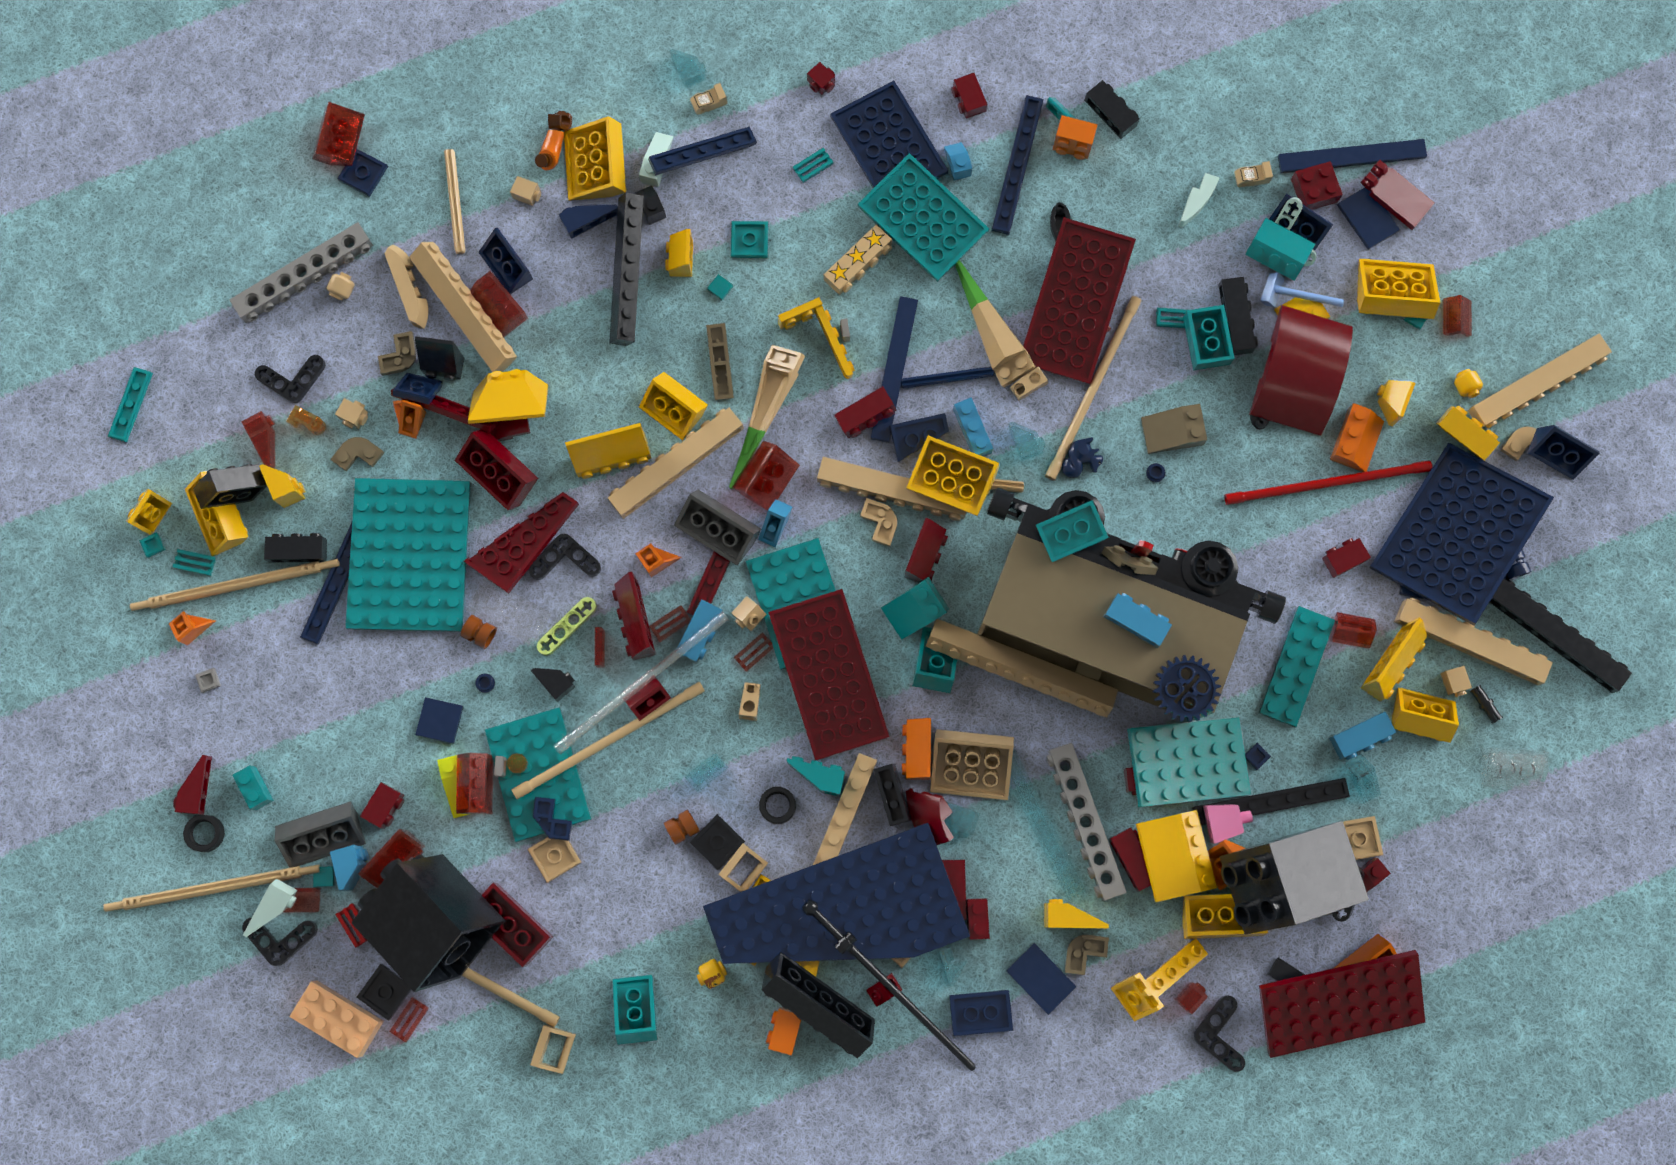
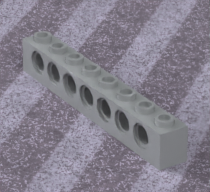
(292, 271)
(1102, 847)

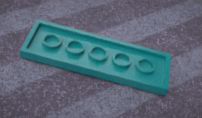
(1297, 666)

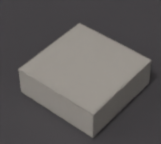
(844, 330)
(208, 680)
(500, 766)

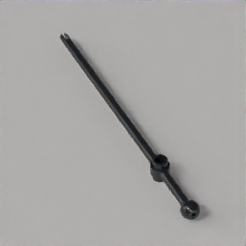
(845, 942)

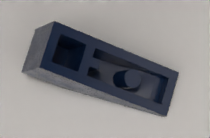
(583, 218)

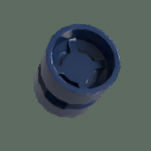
(1520, 568)

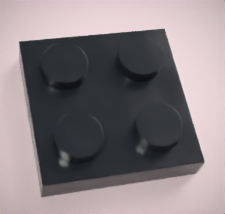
(717, 842)
(384, 992)

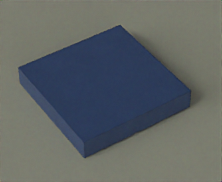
(363, 173)
(417, 388)
(439, 720)

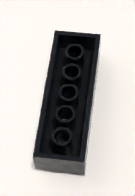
(818, 1005)

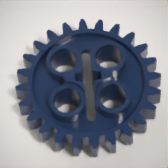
(1200, 701)

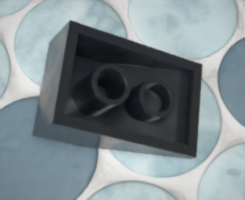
(439, 358)

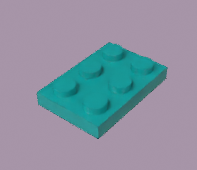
(1072, 531)

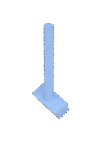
(1274, 288)

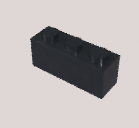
(1112, 109)
(295, 548)
(892, 794)

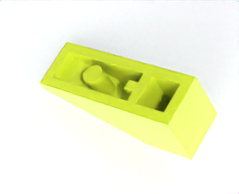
(448, 774)

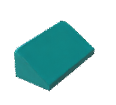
(1057, 108)

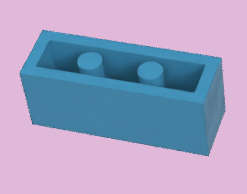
(972, 427)
(701, 617)
(1138, 619)
(1363, 736)

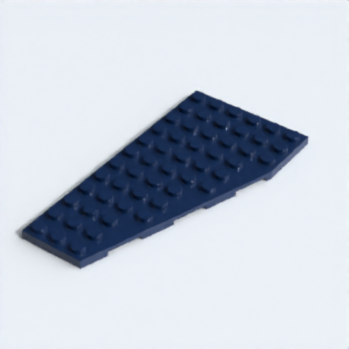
(884, 894)

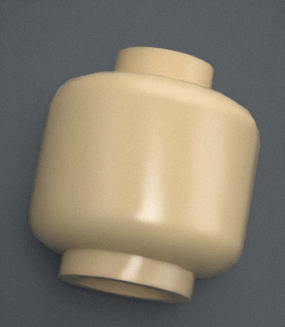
(340, 286)

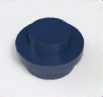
(1155, 472)
(485, 683)

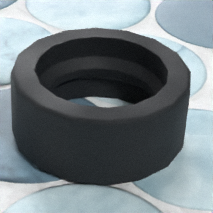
(777, 790)
(218, 837)

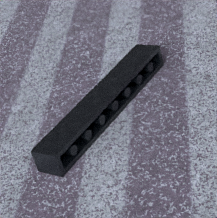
(626, 269)
(1560, 636)

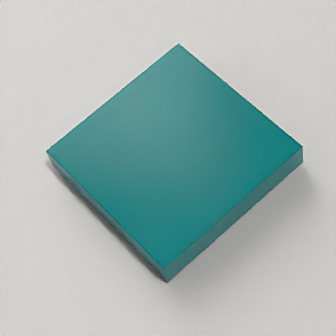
(749, 239)

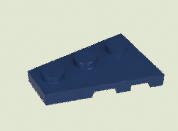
(912, 434)

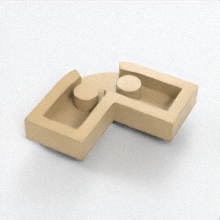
(1518, 442)
(884, 517)

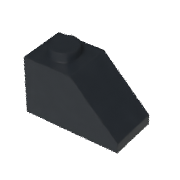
(652, 205)
(555, 681)

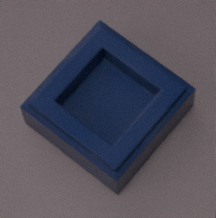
(1257, 756)

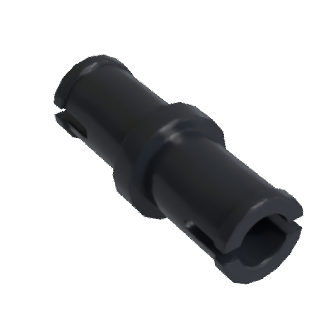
(1486, 704)

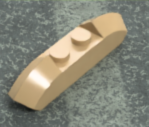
(400, 267)

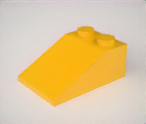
(148, 511)
(1067, 916)

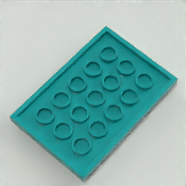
(923, 217)
(789, 578)
(535, 740)
(1188, 762)

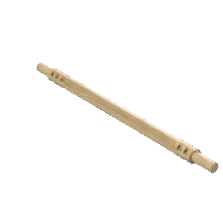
(235, 584)
(211, 888)

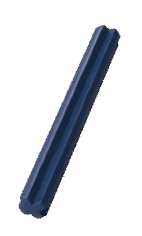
(947, 377)

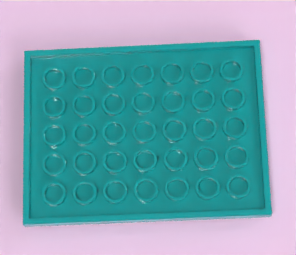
(408, 555)

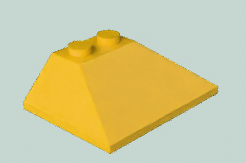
(508, 397)

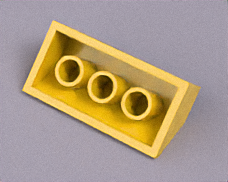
(220, 524)
(1211, 917)

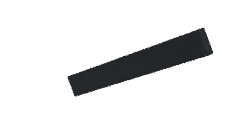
(1285, 798)

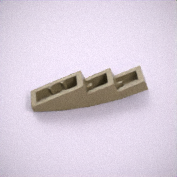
(720, 361)

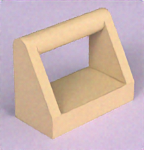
(733, 862)
(542, 1046)

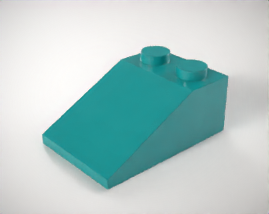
(915, 608)
(933, 668)
(634, 1009)

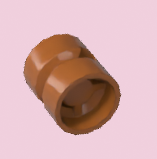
(479, 632)
(681, 827)

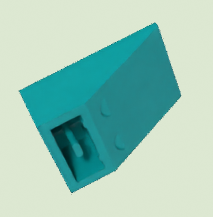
(823, 778)

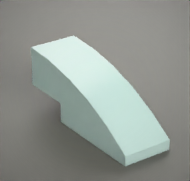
(1198, 198)

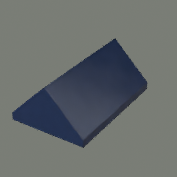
(1307, 225)
(504, 262)
(1561, 451)

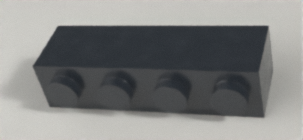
(1238, 308)

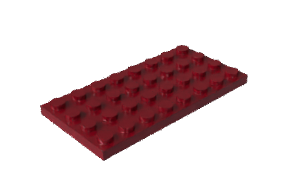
(1077, 299)
(828, 674)
(1342, 1003)

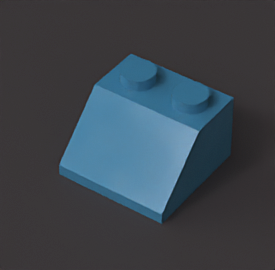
(347, 864)

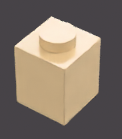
(525, 191)
(1456, 681)

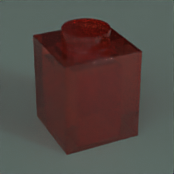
(1191, 997)

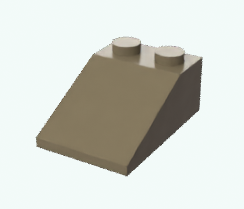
(1174, 429)

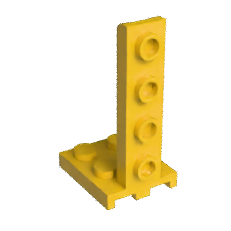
(804, 312)
(1141, 995)

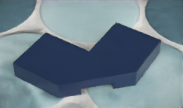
(553, 828)

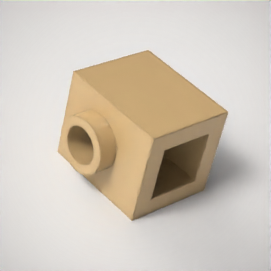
(352, 413)
(748, 614)

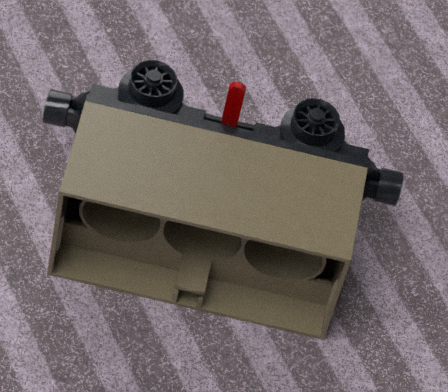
(1061, 604)

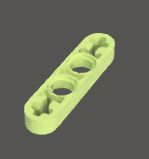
(564, 623)

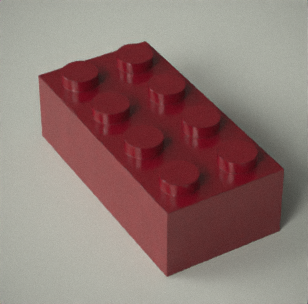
(496, 469)
(520, 933)

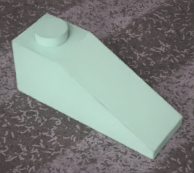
(659, 144)
(275, 901)

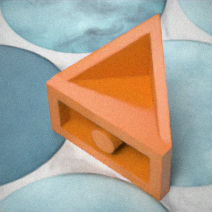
(409, 416)
(655, 559)
(189, 627)

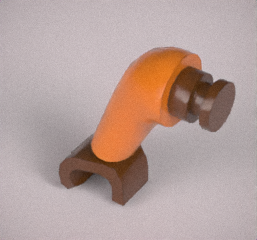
(551, 147)

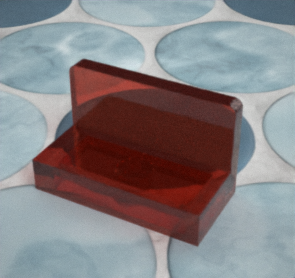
(1457, 316)
(1354, 630)
(307, 900)

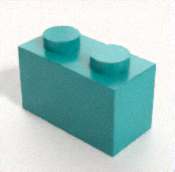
(252, 787)

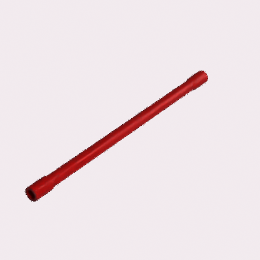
(1414, 468)

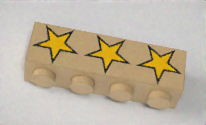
(858, 259)

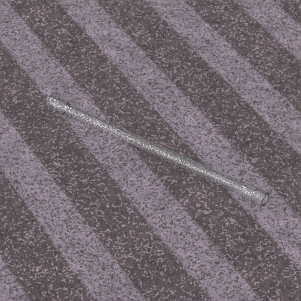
(568, 740)

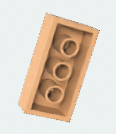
(336, 1018)

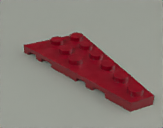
(517, 548)

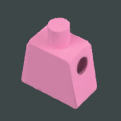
(1225, 821)

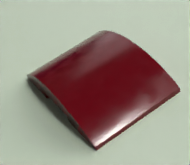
(1303, 371)

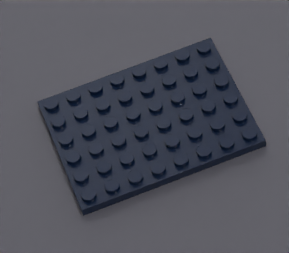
(1461, 533)

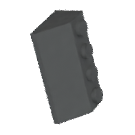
(717, 526)
(318, 834)

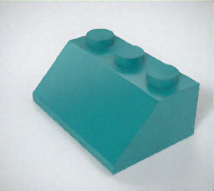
(1280, 249)

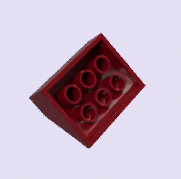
(634, 617)

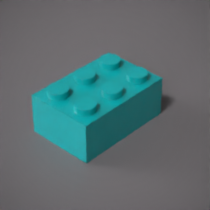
(1208, 337)

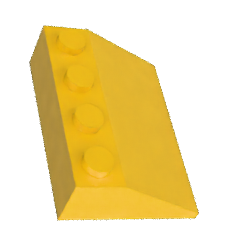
(595, 160)
(1397, 289)
(609, 450)
(953, 475)
(1395, 660)
(1176, 856)

